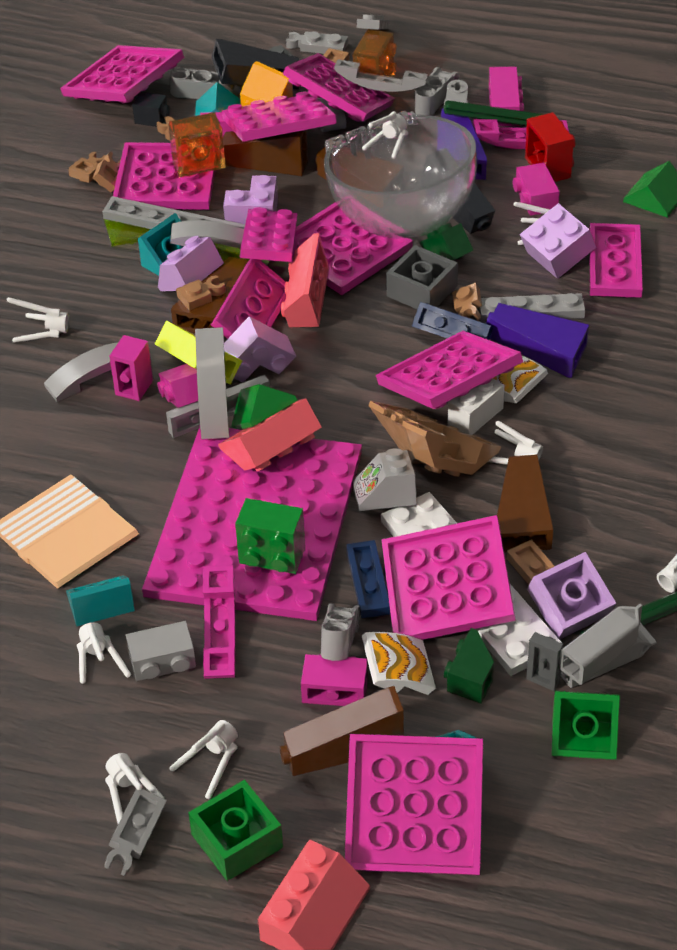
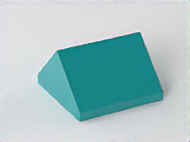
(216, 100)
(156, 245)
(101, 600)

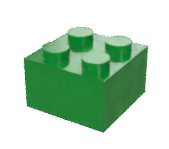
(270, 535)
(236, 830)

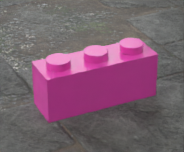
(505, 90)

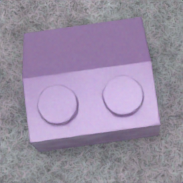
(189, 263)

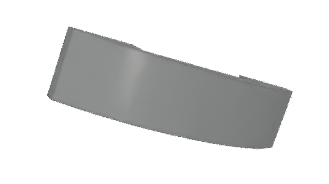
(351, 72)
(218, 232)
(80, 369)
(211, 383)

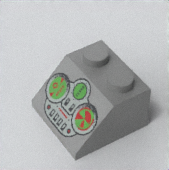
(386, 482)

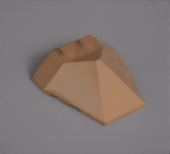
(433, 442)

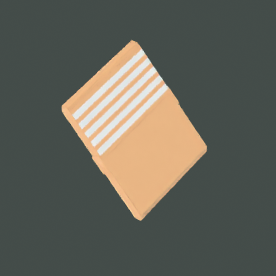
(65, 530)

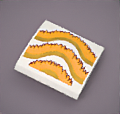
(521, 379)
(398, 661)

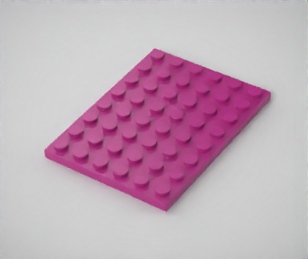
(204, 517)

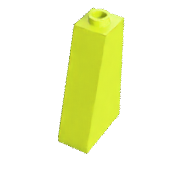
(183, 346)

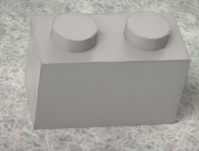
(161, 651)

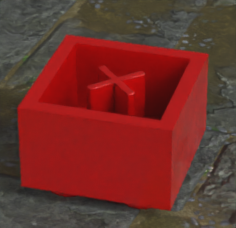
(550, 144)

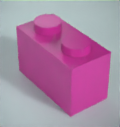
(536, 187)
(131, 367)
(179, 385)
(333, 681)

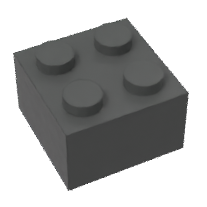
(422, 278)

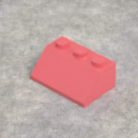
(306, 284)
(272, 437)
(313, 901)

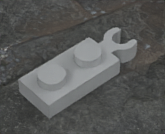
(316, 42)
(135, 828)

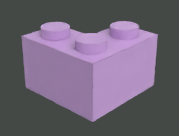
(261, 194)
(258, 346)

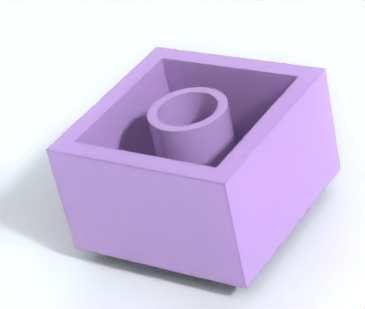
(558, 240)
(571, 596)

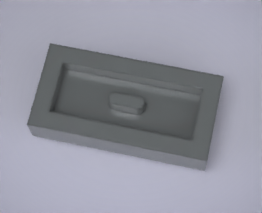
(544, 661)

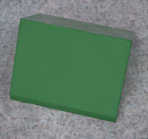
(655, 190)
(258, 404)
(585, 725)

